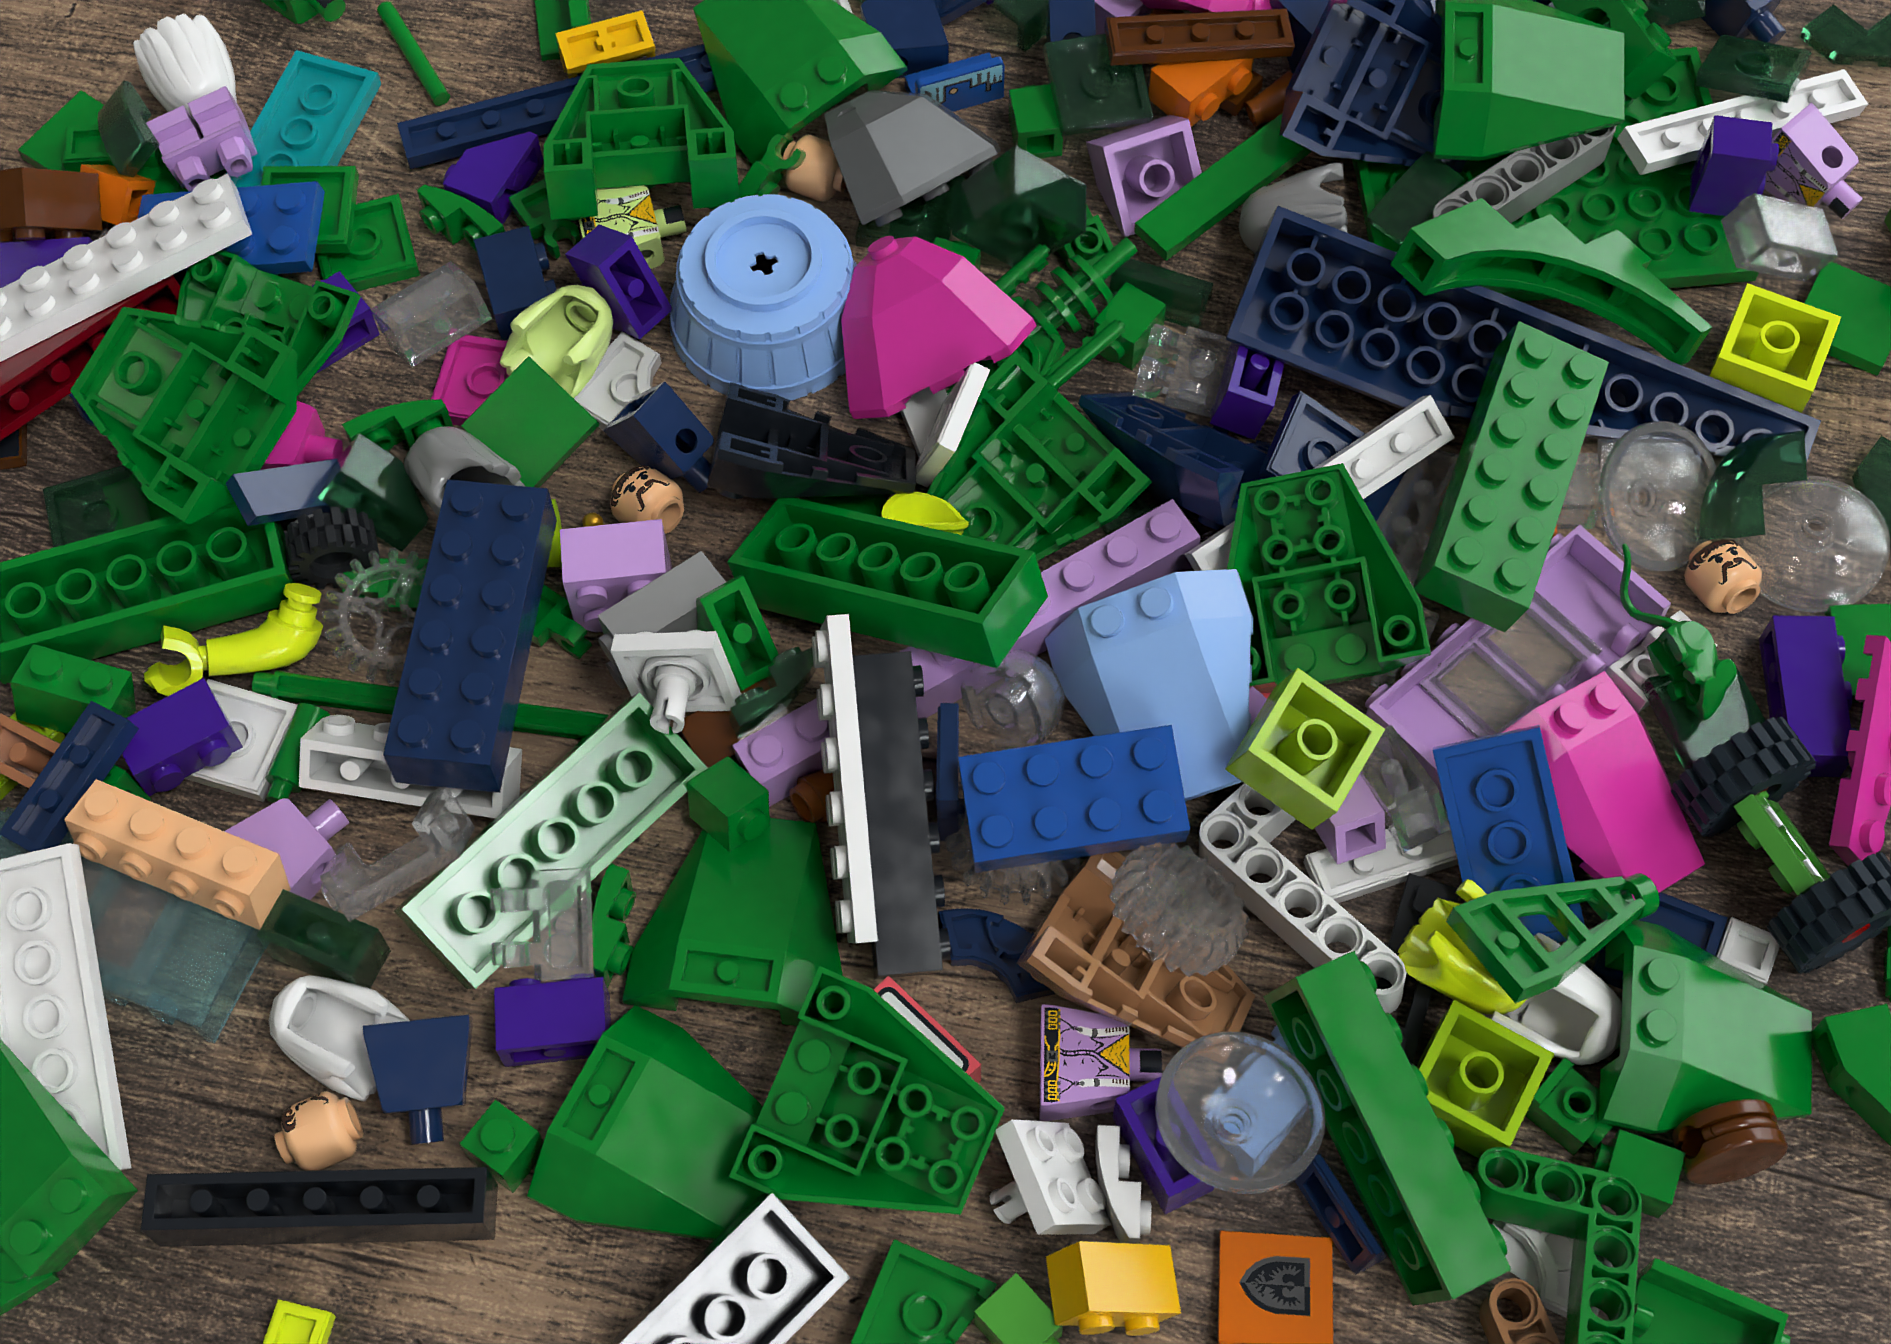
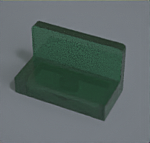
(1183, 294)

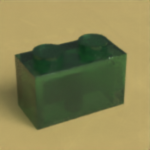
(323, 941)

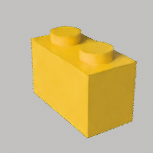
(1113, 1287)

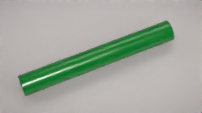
(413, 53)

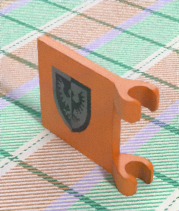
(1275, 1289)

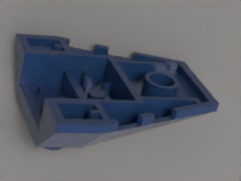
(1368, 83)
(1183, 460)

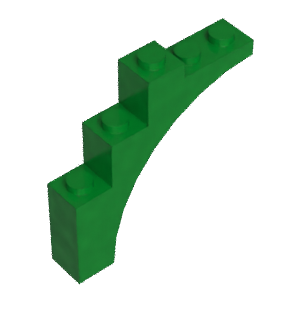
(1543, 257)

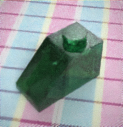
(378, 485)

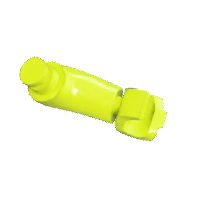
(276, 643)

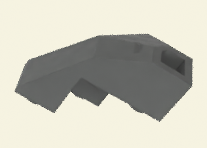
(901, 149)

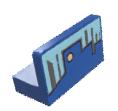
(961, 82)

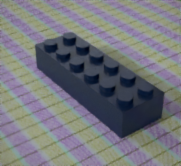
(471, 637)

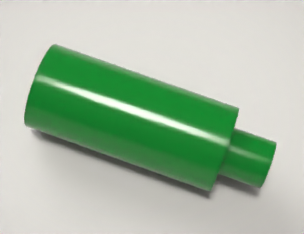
(285, 766)

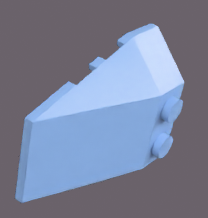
(1161, 659)

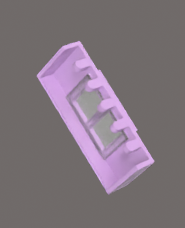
(1491, 679)

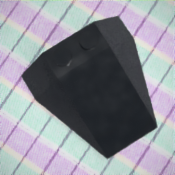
(782, 454)

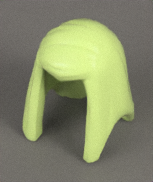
(563, 335)

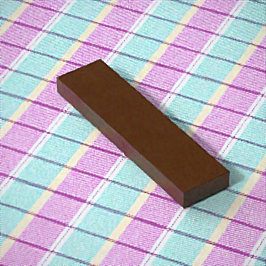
(1199, 36)

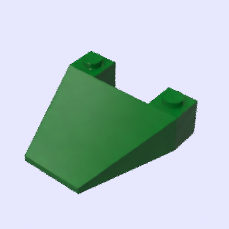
(638, 129)

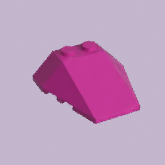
(1613, 786)

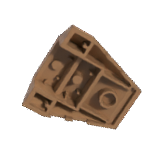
(1096, 965)

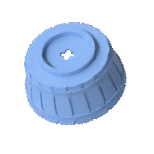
(757, 328)

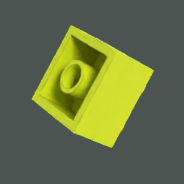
(1775, 347)

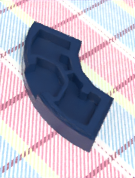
(993, 945)

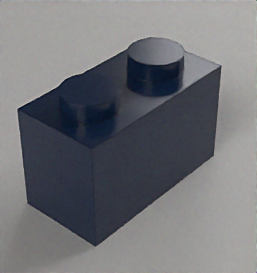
(513, 274)

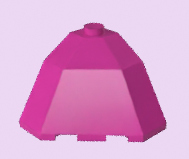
(918, 322)

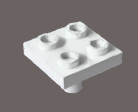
(676, 674)
(1048, 1180)

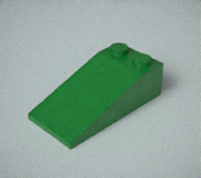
(52, 1176)

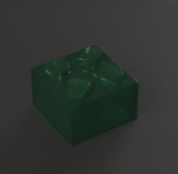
(1018, 206)

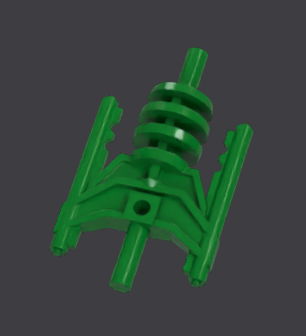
(1074, 294)

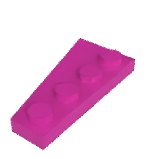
(1866, 796)

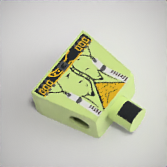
(632, 213)

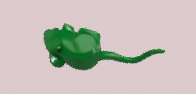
(1684, 654)

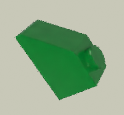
(740, 628)

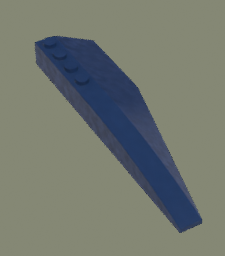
(1357, 322)

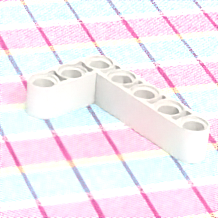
(1290, 889)

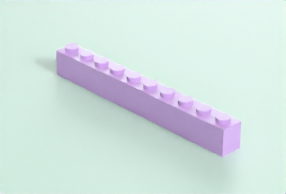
(1122, 560)

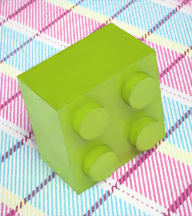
(1305, 749)
(1481, 1078)

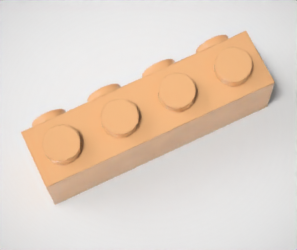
(177, 854)

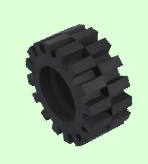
(327, 544)

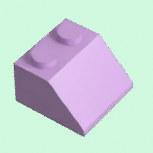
(1143, 167)

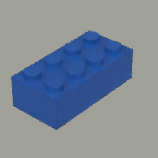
(1073, 798)

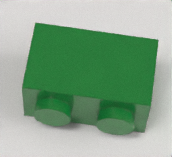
(57, 687)

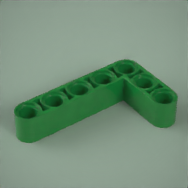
(1579, 1218)

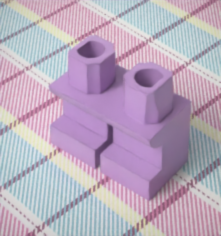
(223, 145)

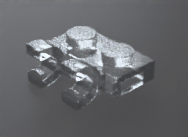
(1198, 370)
(560, 924)

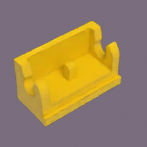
(605, 42)

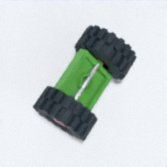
(1742, 788)

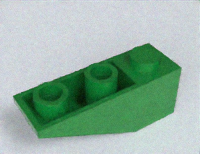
(1857, 1062)

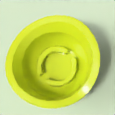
(924, 511)

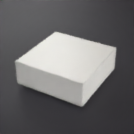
(1748, 949)

